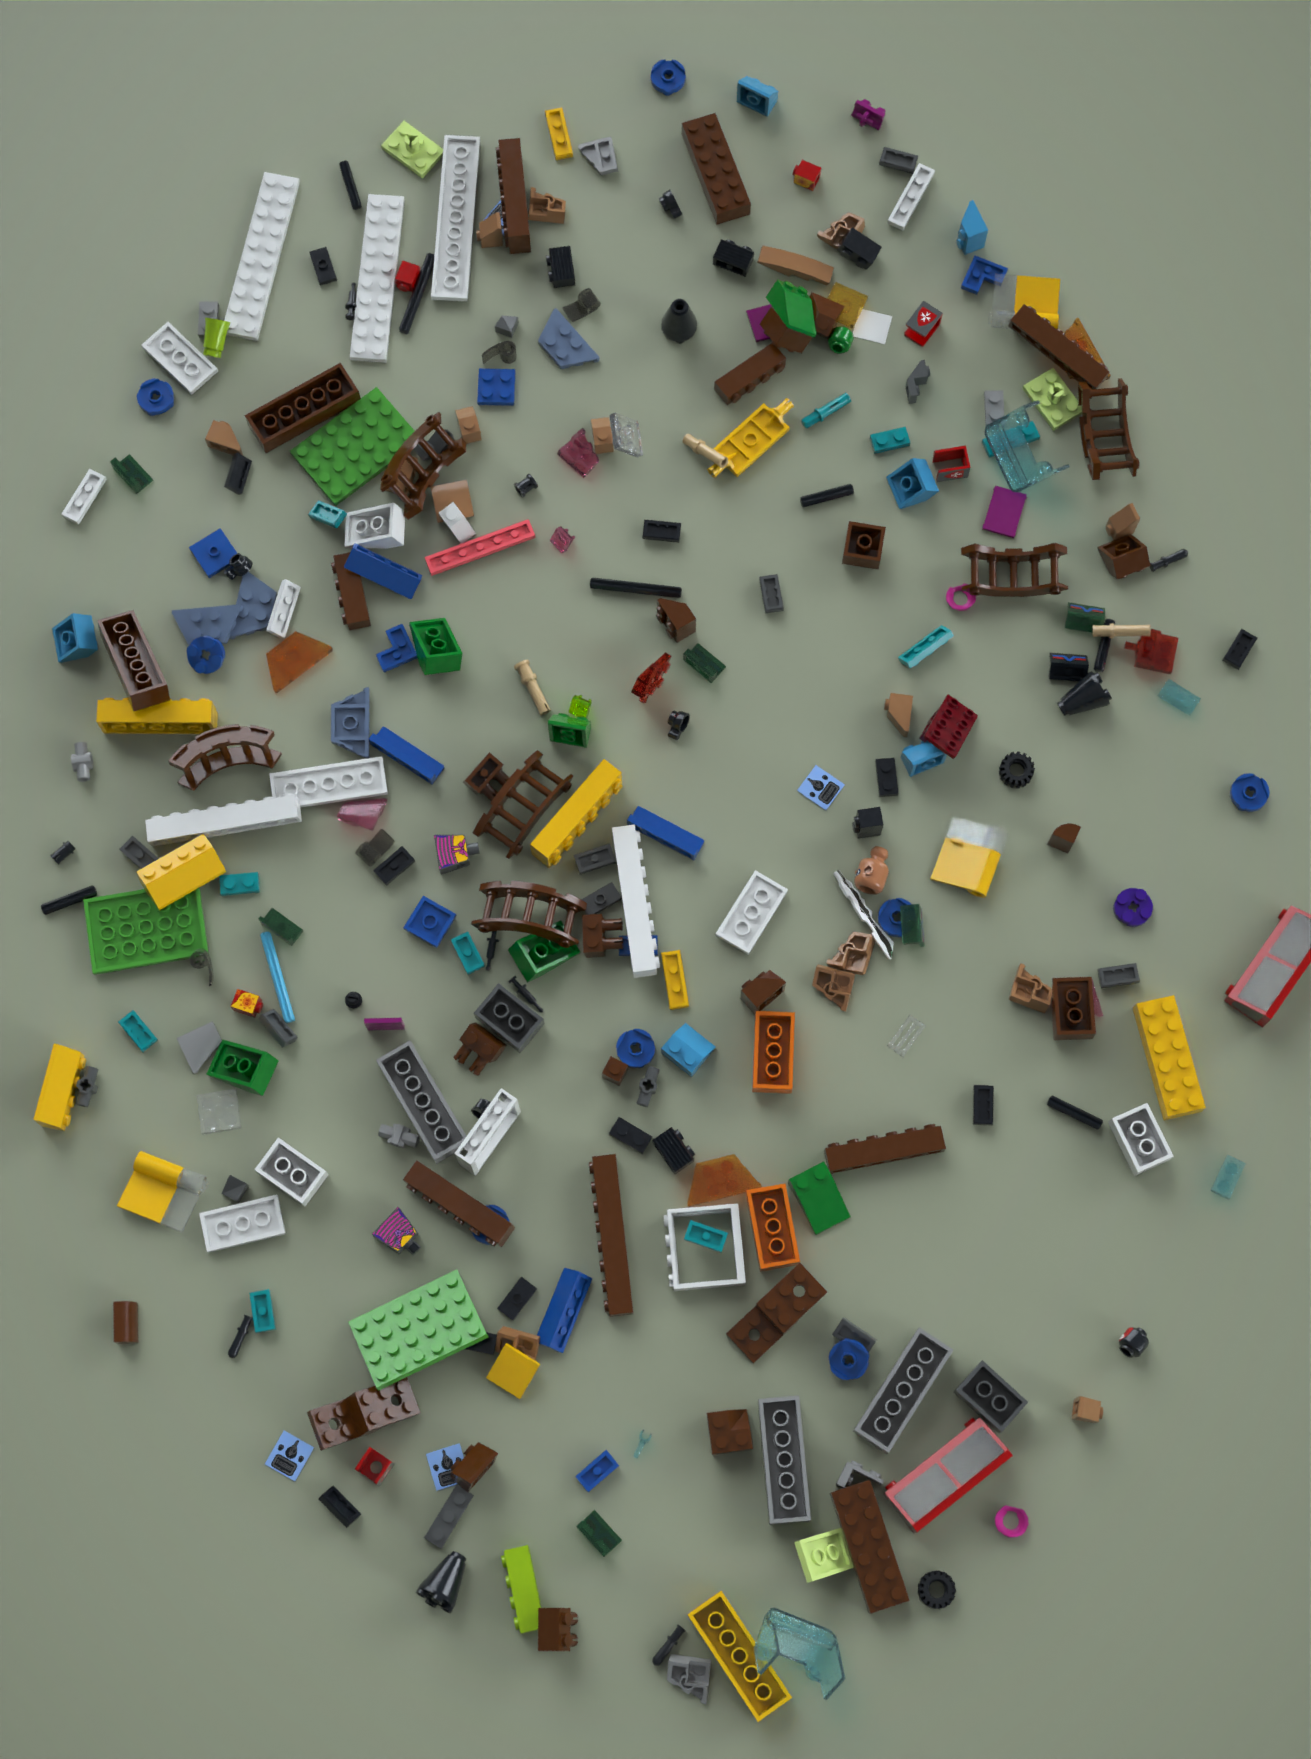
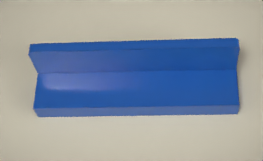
(383, 571)
(406, 755)
(665, 832)
(563, 1309)

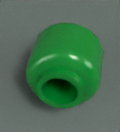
(840, 340)

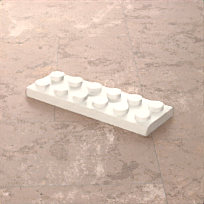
(332, 782)

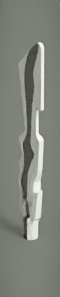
(865, 914)

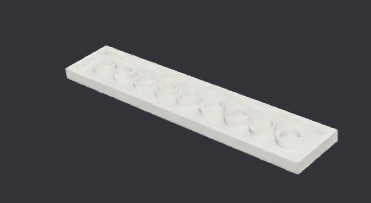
(455, 218)
(261, 255)
(377, 278)

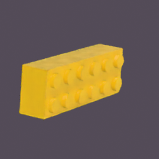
(168, 717)
(576, 814)
(1168, 1057)
(735, 1653)

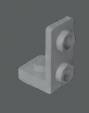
(846, 1476)

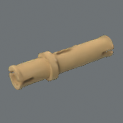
(700, 447)
(1121, 630)

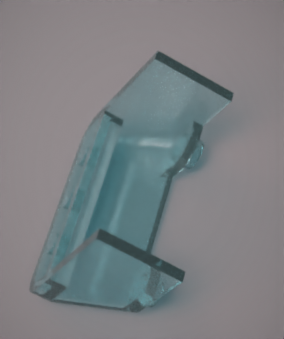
(1014, 453)
(803, 1643)

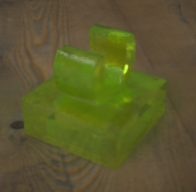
(579, 706)

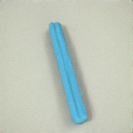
(277, 977)

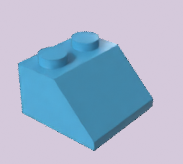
(756, 95)
(972, 230)
(912, 483)
(75, 638)
(921, 757)
(687, 1049)

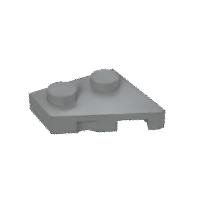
(600, 155)

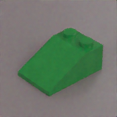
(793, 307)
(435, 646)
(569, 730)
(540, 955)
(243, 1067)
(819, 1198)

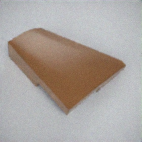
(546, 208)
(838, 229)
(854, 954)
(834, 984)
(1030, 991)
(522, 1341)

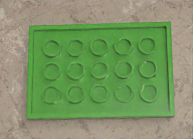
(353, 446)
(133, 933)
(417, 1329)

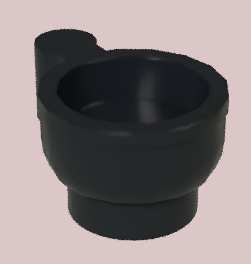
(669, 203)
(239, 566)
(679, 722)
(480, 1107)

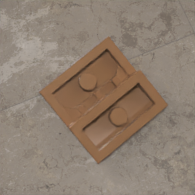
(452, 492)

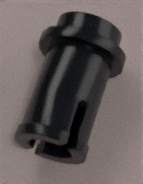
(66, 849)

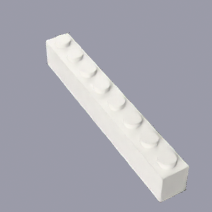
(223, 820)
(634, 901)

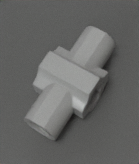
(82, 761)
(399, 1135)

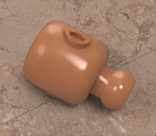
(872, 872)

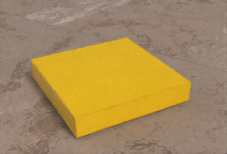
(513, 1371)

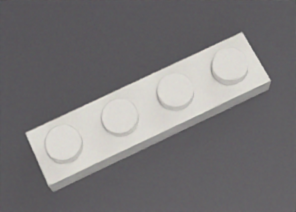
(911, 196)

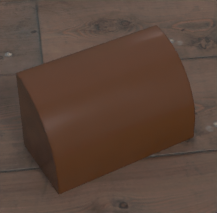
(1064, 837)
(125, 1322)

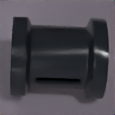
(525, 485)

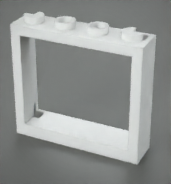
(488, 1131)
(670, 1240)

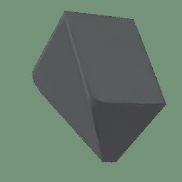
(507, 325)
(234, 1188)

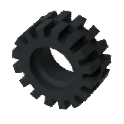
(1016, 759)
(925, 1596)

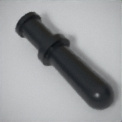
(1164, 561)
(242, 1331)
(666, 1648)

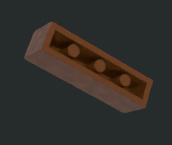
(749, 374)
(352, 594)

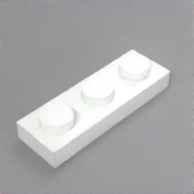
(84, 496)
(283, 609)

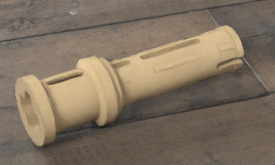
(529, 679)

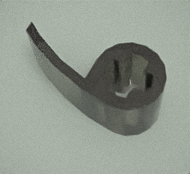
(585, 305)
(502, 349)
(376, 848)
(205, 962)

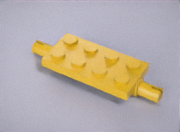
(752, 438)

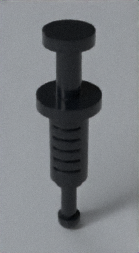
(350, 306)
(491, 948)
(525, 993)

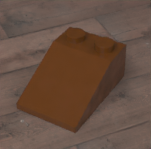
(1073, 1008)

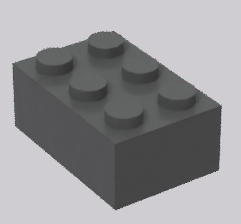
(509, 1018)
(990, 1397)

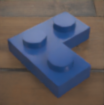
(978, 272)
(400, 652)

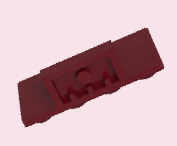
(949, 726)

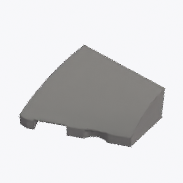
(199, 1045)
(690, 1674)

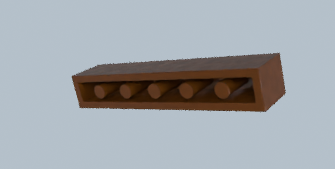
(1058, 348)
(884, 1149)
(458, 1203)

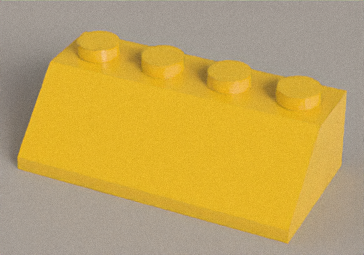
(181, 872)
(59, 1087)

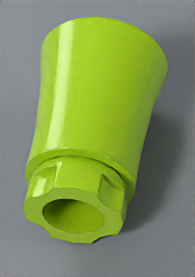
(215, 336)

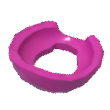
(950, 594)
(1022, 1525)

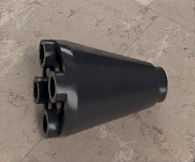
(679, 322)
(1085, 696)
(444, 1583)

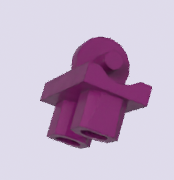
(868, 114)

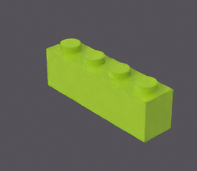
(523, 1586)

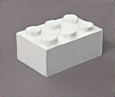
(1140, 1139)
(291, 1172)

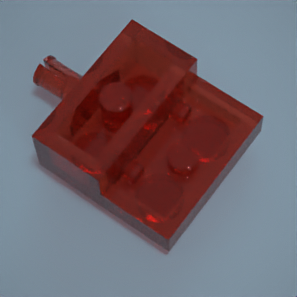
(1154, 652)
(651, 678)

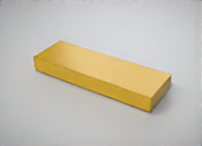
(559, 133)
(674, 980)

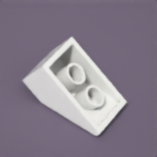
(375, 527)

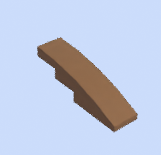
(796, 264)

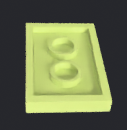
(413, 149)
(1055, 398)
(824, 1555)

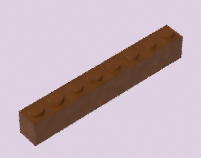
(612, 1235)

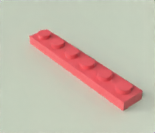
(479, 547)

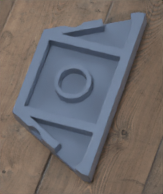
(565, 343)
(257, 605)
(207, 621)
(352, 723)

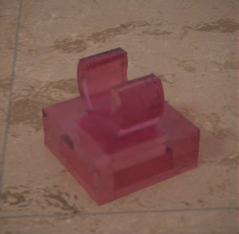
(561, 539)

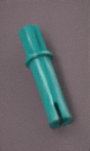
(826, 410)

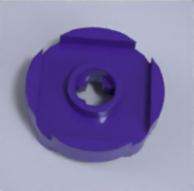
(1126, 915)

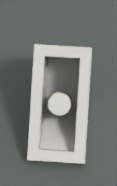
(457, 523)

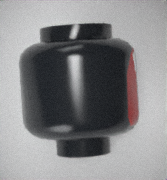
(1133, 1342)

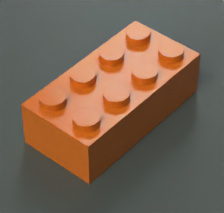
(773, 1052)
(772, 1227)

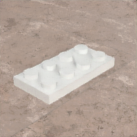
(179, 358)
(751, 912)
(242, 1223)

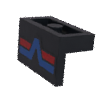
(1068, 666)

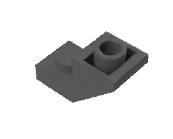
(918, 377)
(436, 443)

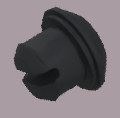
(353, 1000)

